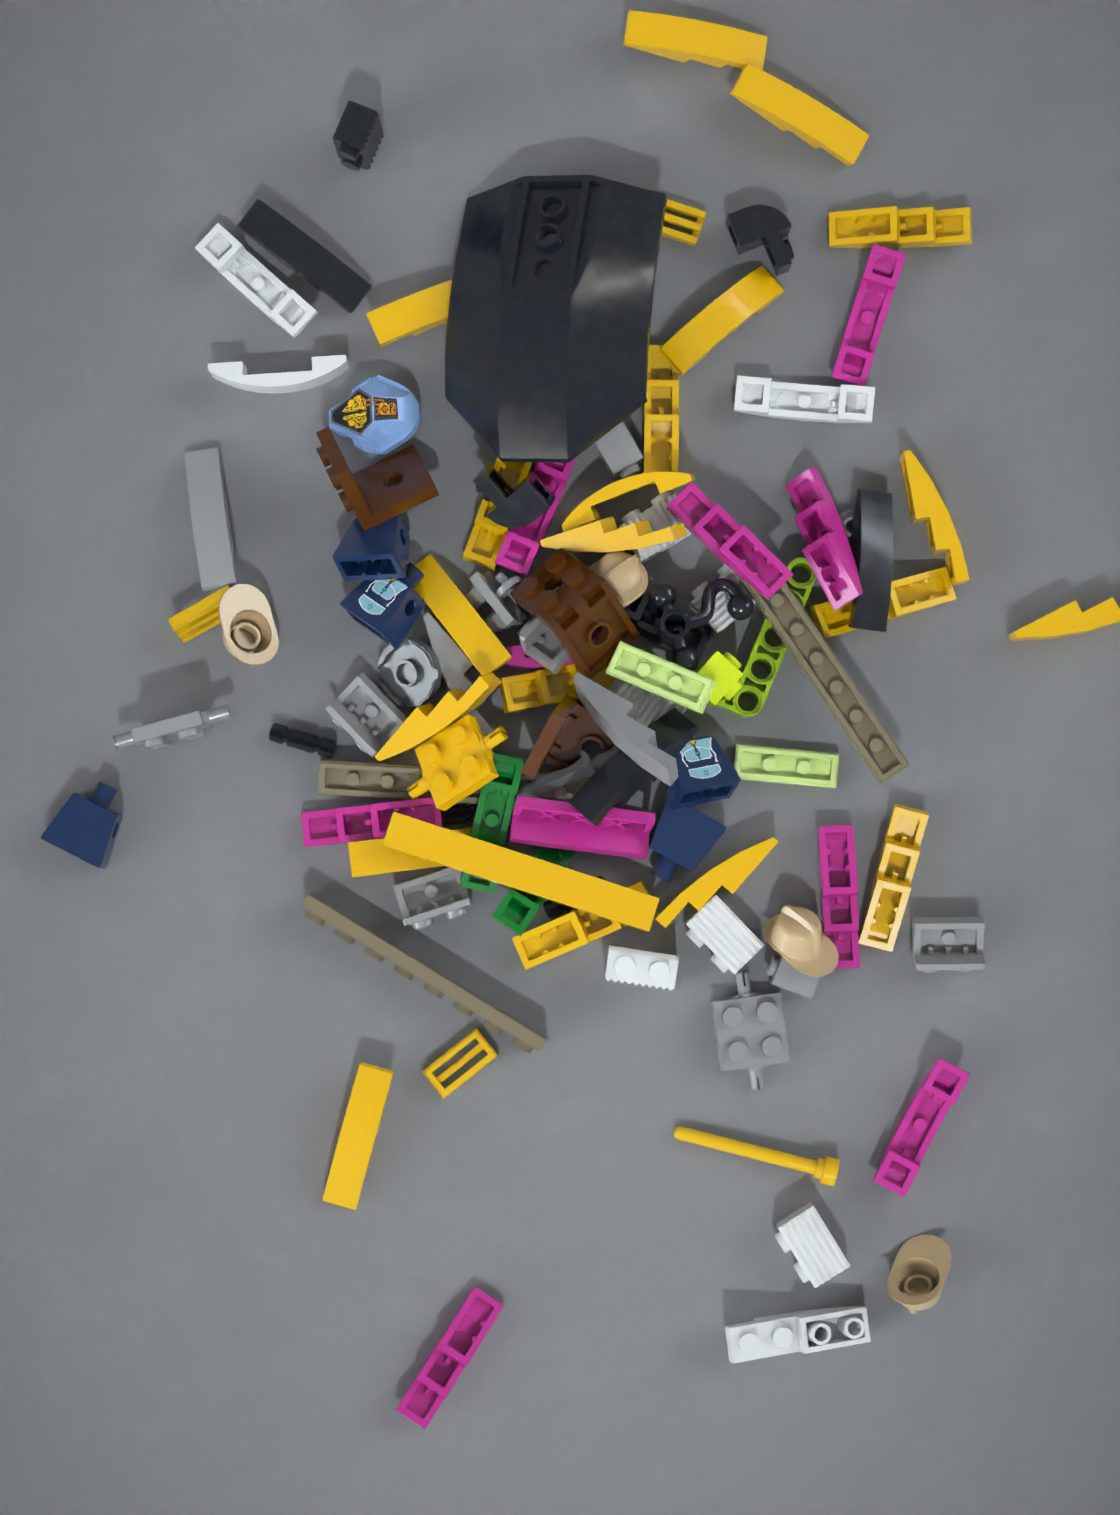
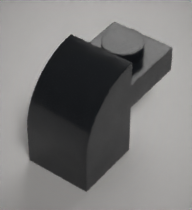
(762, 226)
(513, 506)

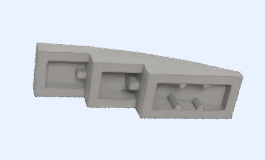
(210, 519)
(453, 664)
(620, 724)

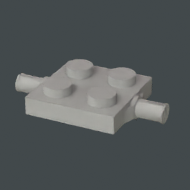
(159, 734)
(750, 1031)

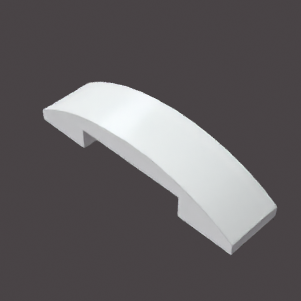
(255, 281)
(323, 370)
(804, 401)

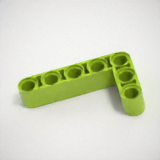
(763, 652)

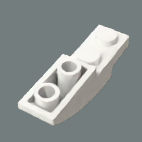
(797, 1332)

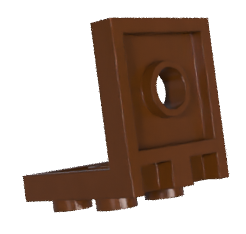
(369, 489)
(576, 610)
(564, 737)

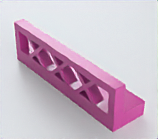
(564, 827)

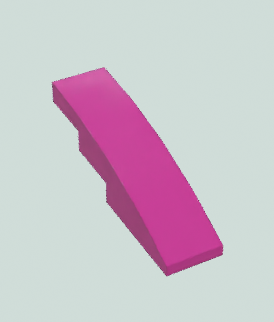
(826, 538)
(729, 541)
(363, 821)
(839, 892)
(449, 1357)

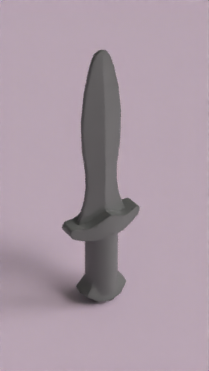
(583, 768)

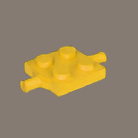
(456, 762)

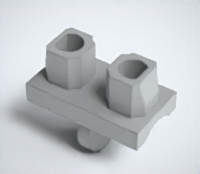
(496, 592)

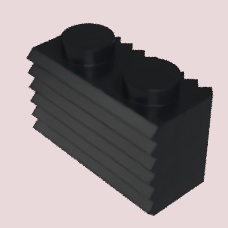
(358, 136)

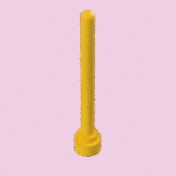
(823, 1169)

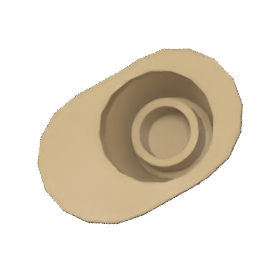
(623, 574)
(248, 624)
(800, 941)
(919, 1272)

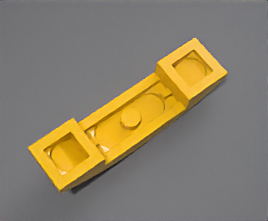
(721, 319)
(587, 511)

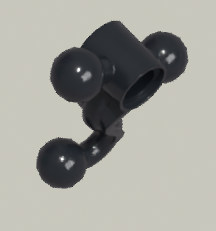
(664, 596)

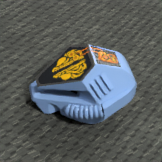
(377, 415)

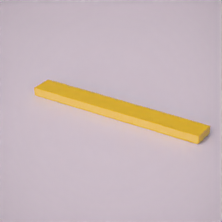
(520, 871)

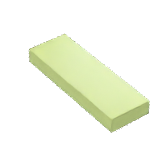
(661, 677)
(786, 766)

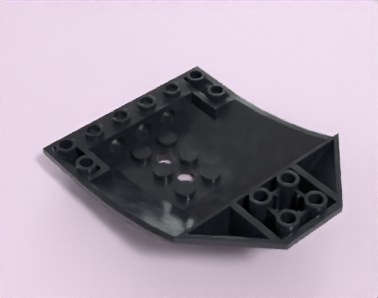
(560, 355)

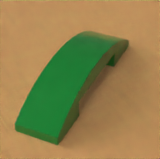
(494, 812)
(520, 907)

